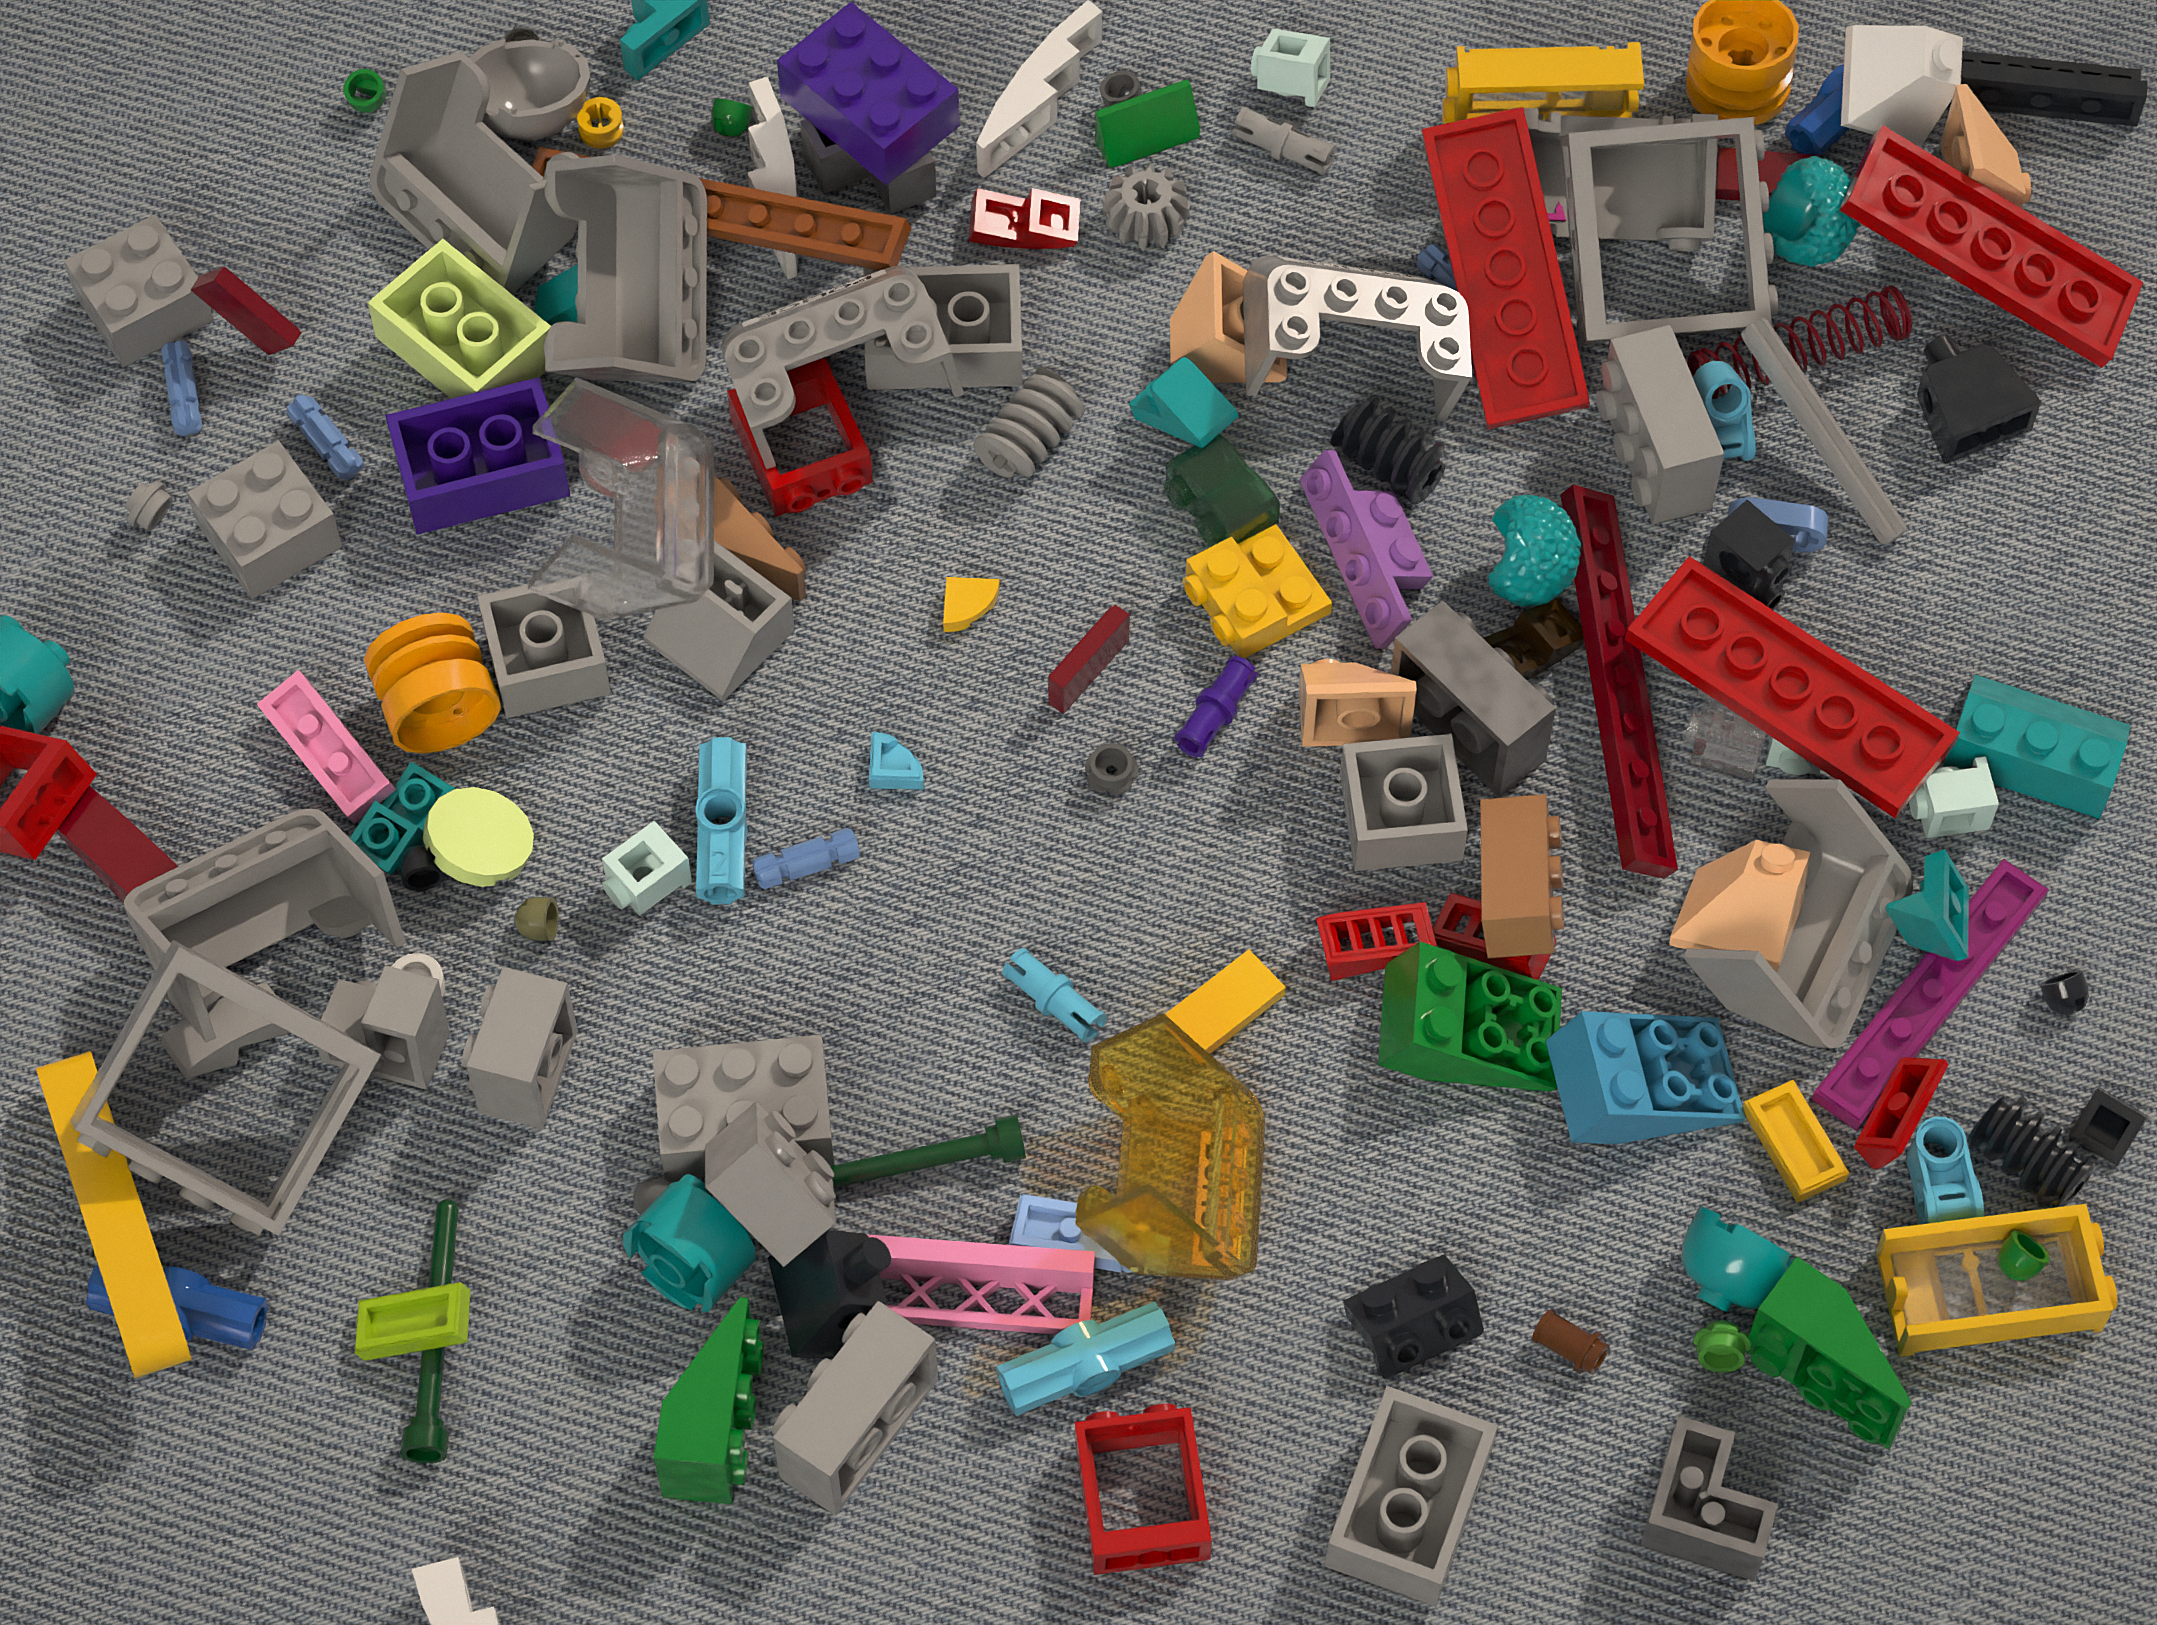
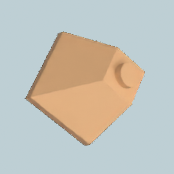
(1981, 150)
(1211, 324)
(1353, 704)
(1745, 901)

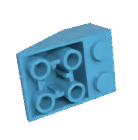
(1642, 1076)

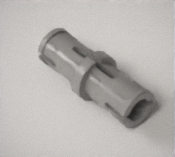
(1284, 140)

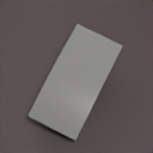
(233, 1029)

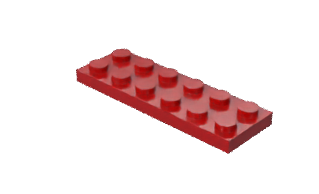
(1991, 246)
(1505, 268)
(1792, 686)

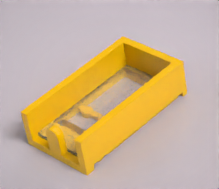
(1546, 79)
(1951, 1293)

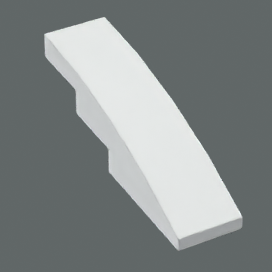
(1031, 97)
(771, 155)

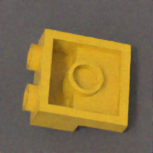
(1255, 591)

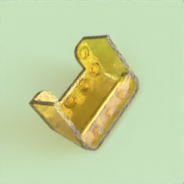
(1185, 1158)

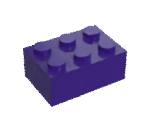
(868, 93)
(476, 456)

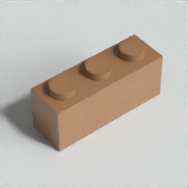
(1520, 876)

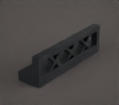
(2055, 88)

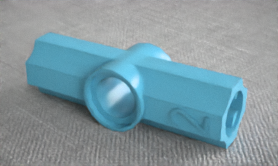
(721, 847)
(1085, 1358)

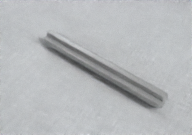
(1824, 431)

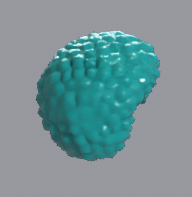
(1806, 213)
(1538, 552)

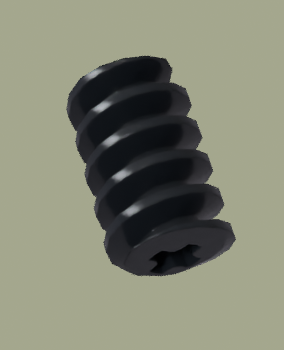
(1390, 450)
(2033, 1151)

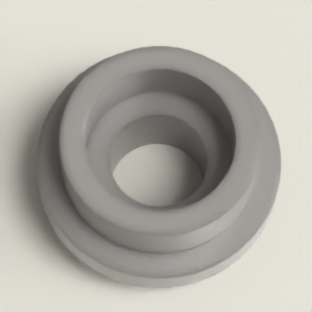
(148, 505)

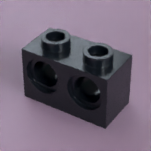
(1751, 553)

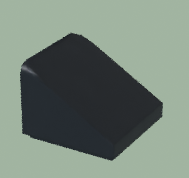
(2108, 1126)

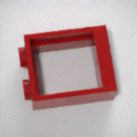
(821, 480)
(44, 795)
(1152, 1544)

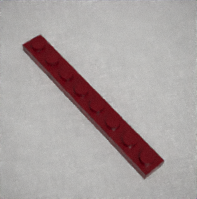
(1619, 687)

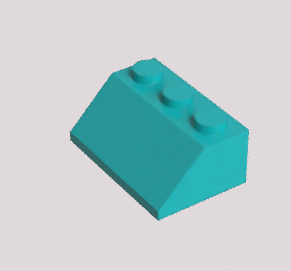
(2040, 746)

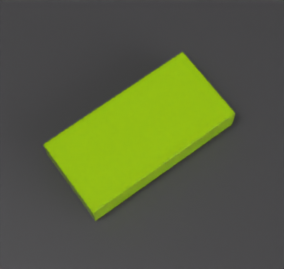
(412, 1321)

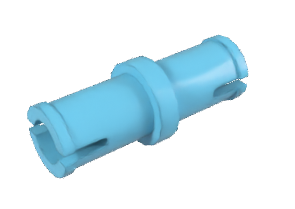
(1054, 995)

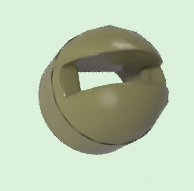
(538, 918)

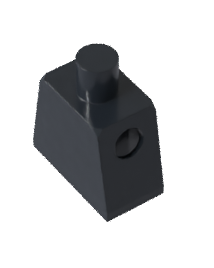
(1972, 399)
(828, 1289)

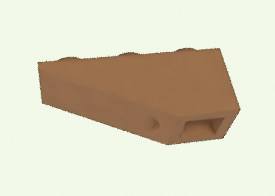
(752, 541)

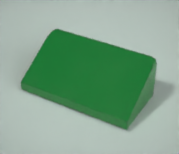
(1147, 124)

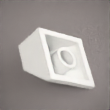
(1899, 78)

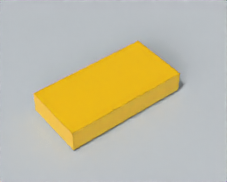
(1227, 1002)
(1795, 1141)

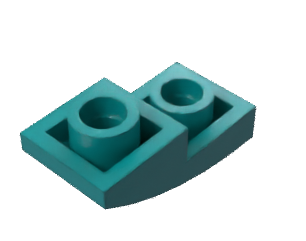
(400, 820)

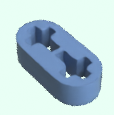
(1801, 521)

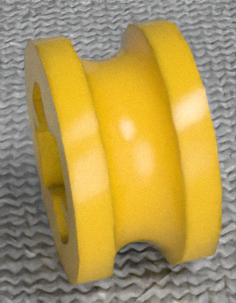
(602, 136)

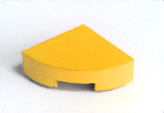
(967, 601)

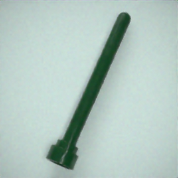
(998, 1141)
(425, 1437)

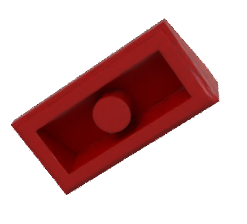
(1899, 1109)

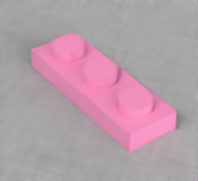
(326, 746)

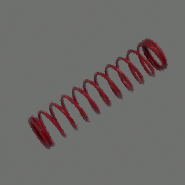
(1887, 312)

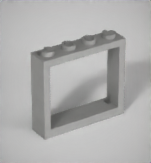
(1584, 230)
(197, 1185)

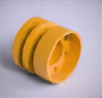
(1742, 59)
(432, 683)

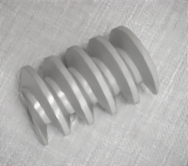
(1029, 424)

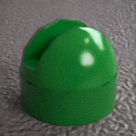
(367, 83)
(730, 117)
(2022, 1256)

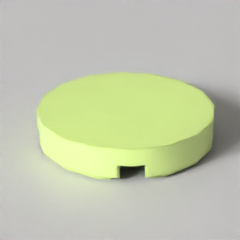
(478, 836)

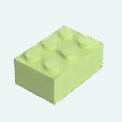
(458, 325)

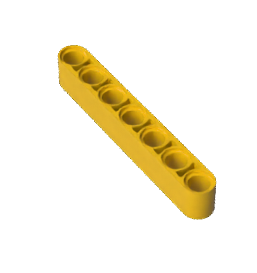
(115, 1227)

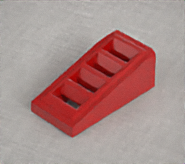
(1353, 923)
(1471, 946)

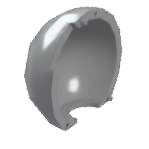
(532, 87)

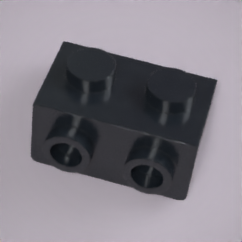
(1415, 1315)

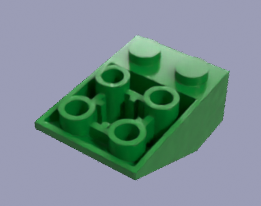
(1466, 1021)
(1825, 1349)
(707, 1413)

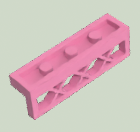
(993, 1268)

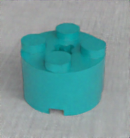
(31, 678)
(690, 1245)

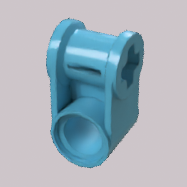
(1731, 413)
(1943, 1186)

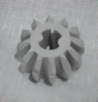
(1146, 206)

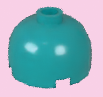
(1731, 1262)

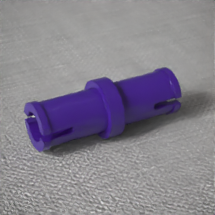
(1216, 706)

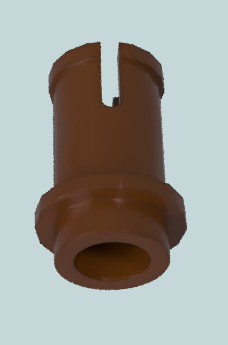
(1571, 1342)

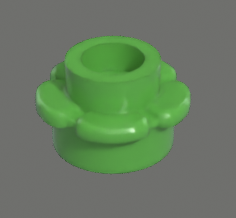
(1721, 1346)

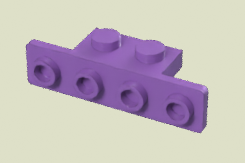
(1369, 545)

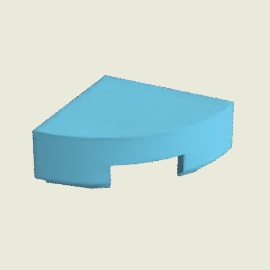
(893, 765)

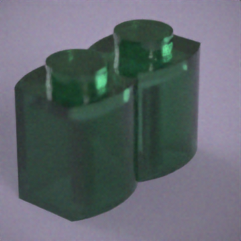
(1220, 492)

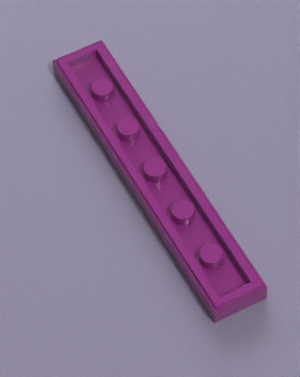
(1929, 997)

